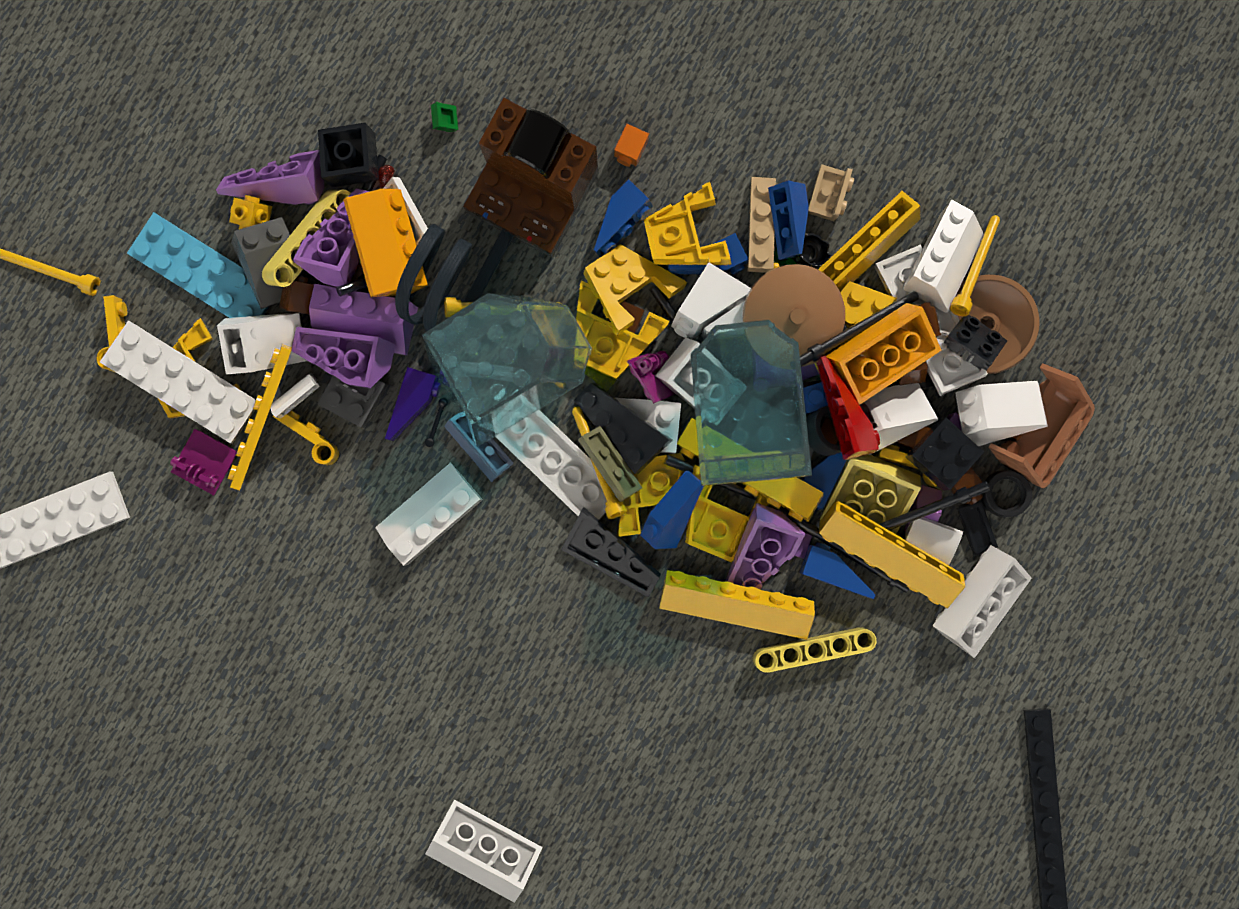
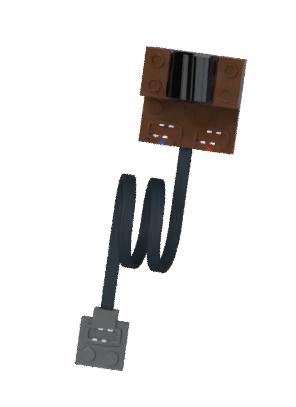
(526, 190)

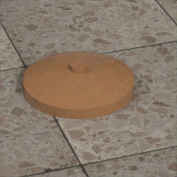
(799, 303)
(1009, 310)

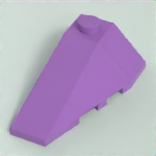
(288, 183)

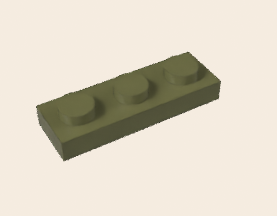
(610, 463)

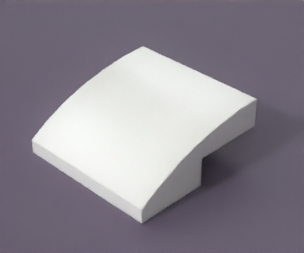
(294, 396)
(934, 538)

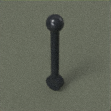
(443, 402)

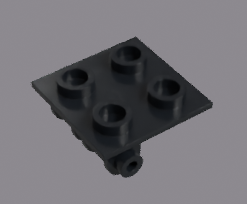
(977, 340)

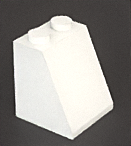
(708, 300)

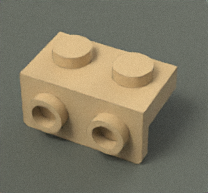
(829, 192)

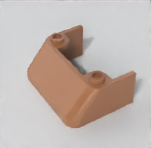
(1043, 451)

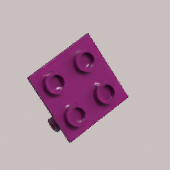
(645, 369)
(203, 462)

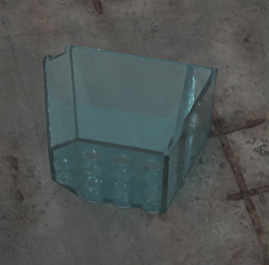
(506, 359)
(749, 405)

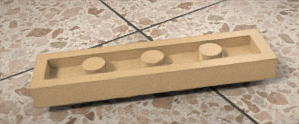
(760, 226)

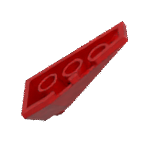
(850, 422)

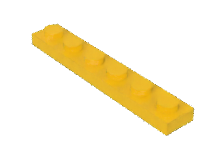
(262, 405)

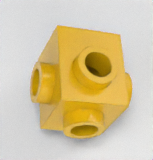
(249, 212)

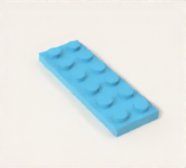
(195, 268)

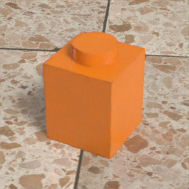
(631, 145)

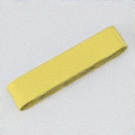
(311, 223)
(826, 651)

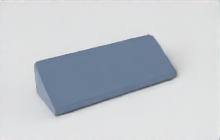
(483, 455)

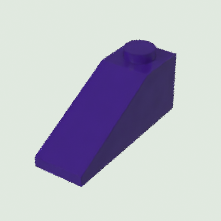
(414, 396)

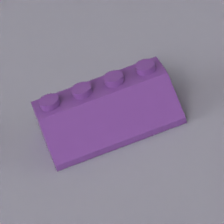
(360, 315)

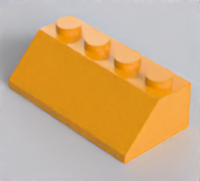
(383, 239)
(885, 351)

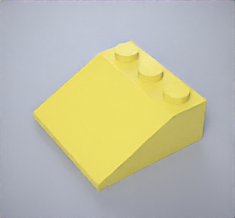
(875, 489)

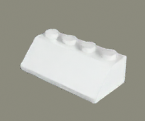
(946, 256)
(428, 514)
(984, 601)
(484, 851)

